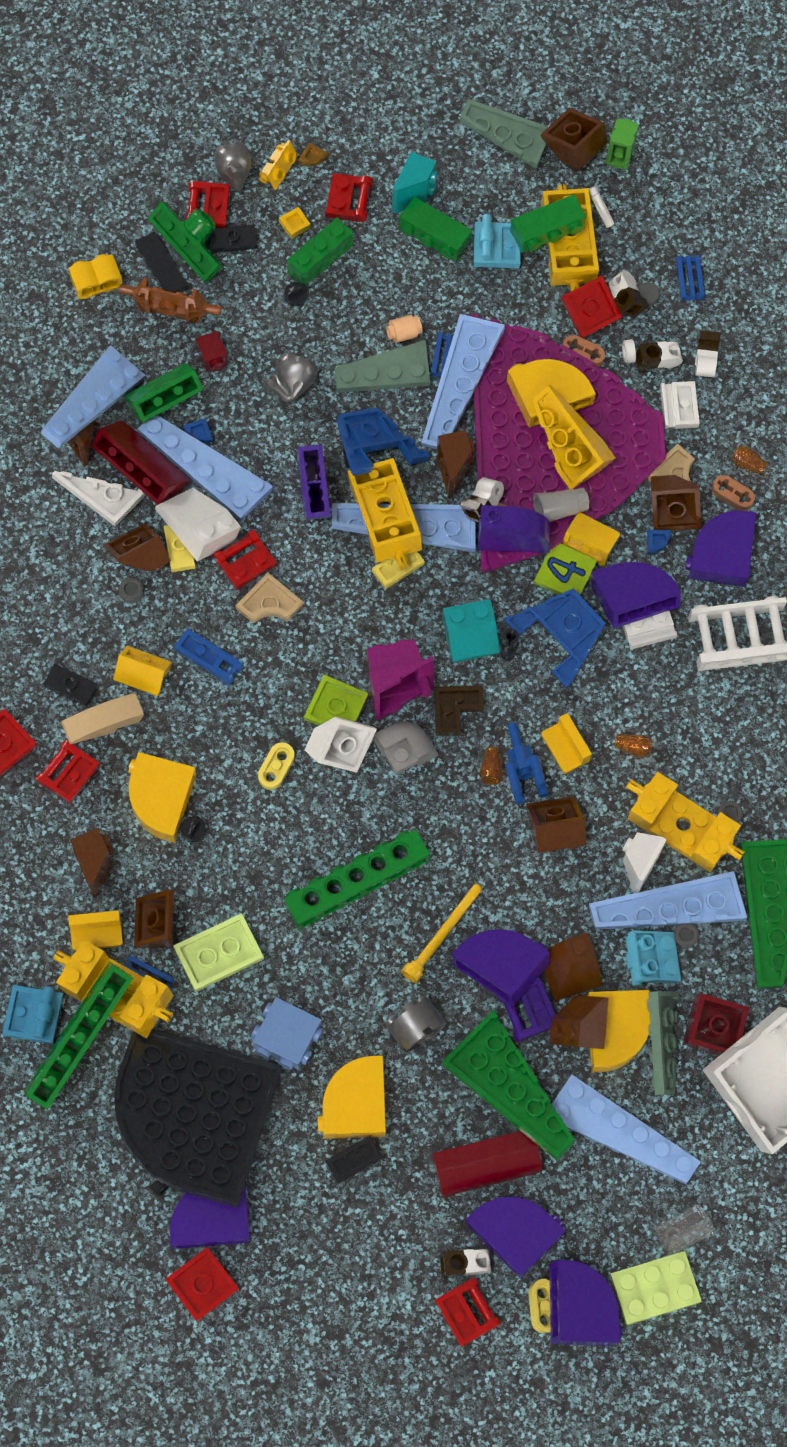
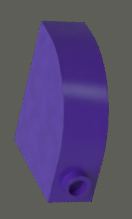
(313, 482)
(513, 530)
(723, 549)
(634, 592)
(502, 962)
(208, 1223)
(515, 1231)
(582, 1306)

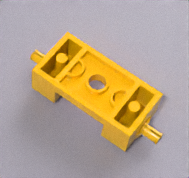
(574, 257)
(390, 529)
(662, 806)
(140, 1004)

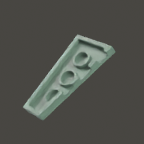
(508, 131)
(388, 370)
(664, 1042)

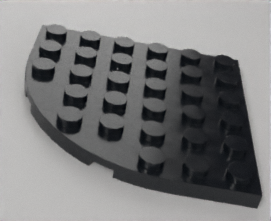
(193, 1113)

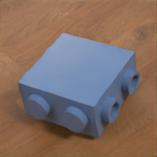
(286, 1034)

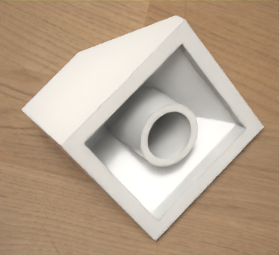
(340, 743)
(641, 857)

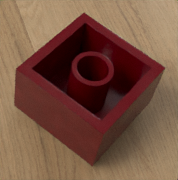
(714, 1024)

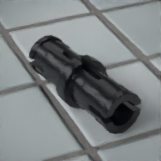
(509, 644)

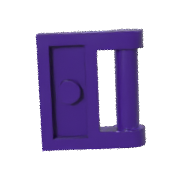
(537, 1009)

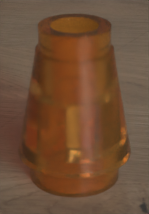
(748, 459)
(634, 744)
(491, 768)

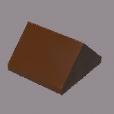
(155, 920)

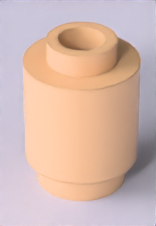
(404, 328)

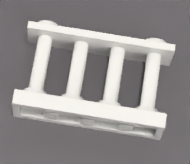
(733, 655)

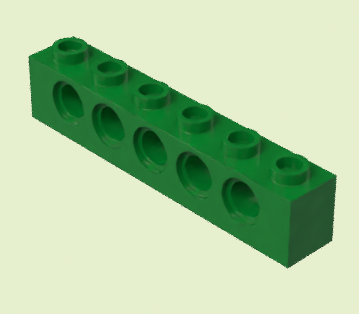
(305, 914)
(78, 1035)

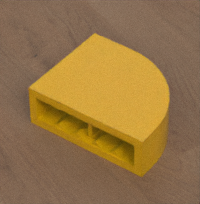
(533, 377)
(160, 794)
(625, 1029)
(355, 1101)

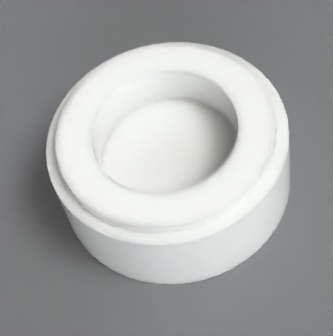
(628, 350)

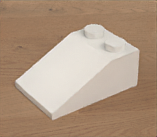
(199, 523)

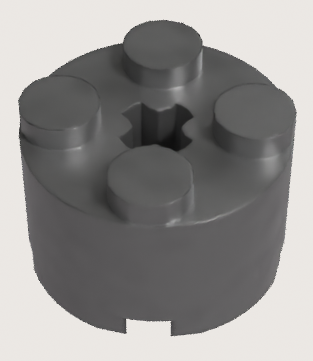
(416, 1024)

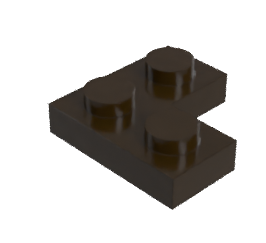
(450, 702)

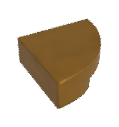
(312, 156)

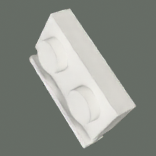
(679, 405)
(650, 630)

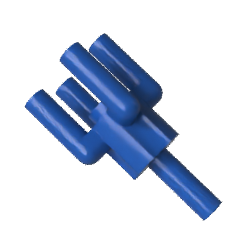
(522, 766)

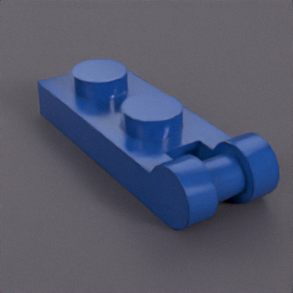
(208, 656)

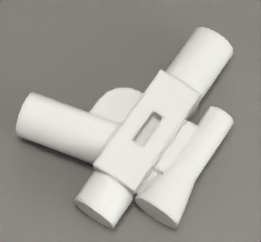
(601, 207)

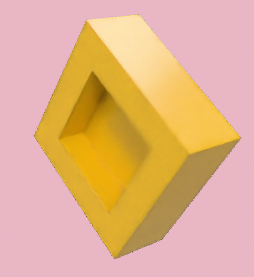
(294, 222)

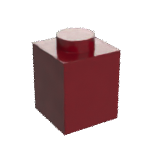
(211, 351)

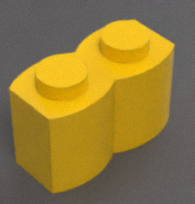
(95, 276)

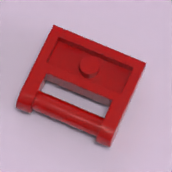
(341, 197)
(215, 200)
(248, 566)
(73, 776)
(459, 1315)

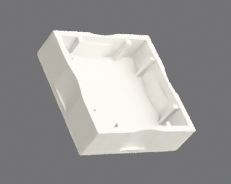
(754, 1081)

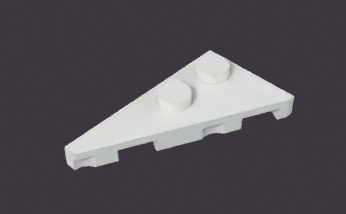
(106, 499)

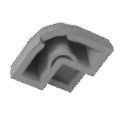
(404, 745)

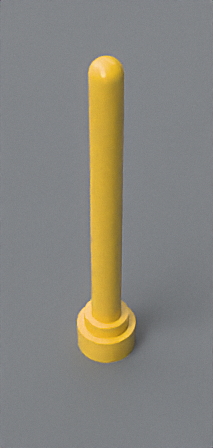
(414, 970)

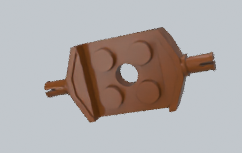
(170, 303)

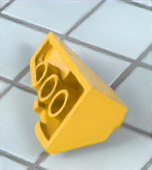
(574, 443)

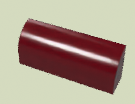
(139, 462)
(486, 1163)

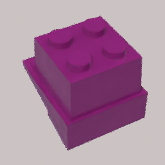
(397, 676)

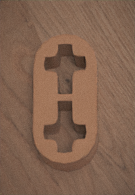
(586, 349)
(733, 493)

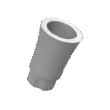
(561, 503)

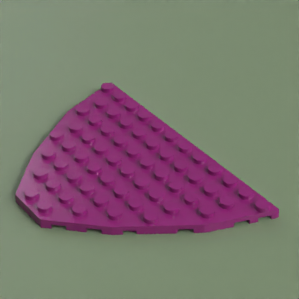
(521, 456)

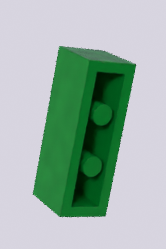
(548, 224)
(435, 229)
(320, 252)
(163, 392)

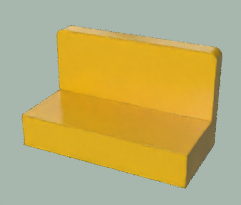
(591, 538)
(141, 670)
(566, 744)
(98, 929)

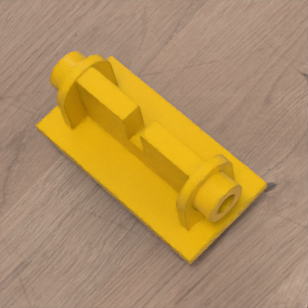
(283, 159)

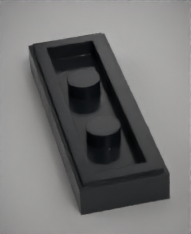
(160, 263)

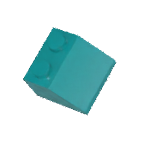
(415, 180)
(470, 630)

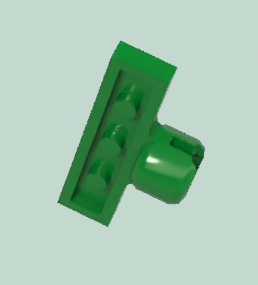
(188, 238)

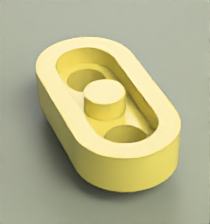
(276, 767)
(540, 1306)

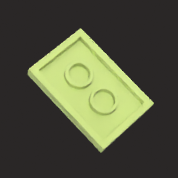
(218, 952)
(655, 1288)

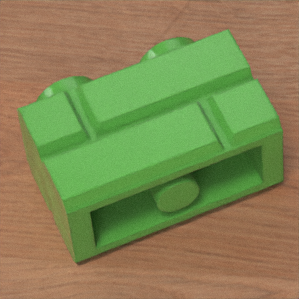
(622, 143)

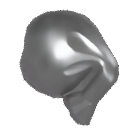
(233, 163)
(292, 377)

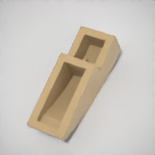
(103, 719)

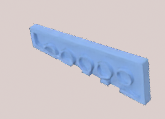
(465, 364)
(98, 391)
(220, 477)
(437, 523)
(692, 902)
(610, 1125)

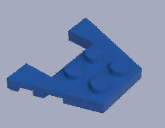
(373, 431)
(570, 623)

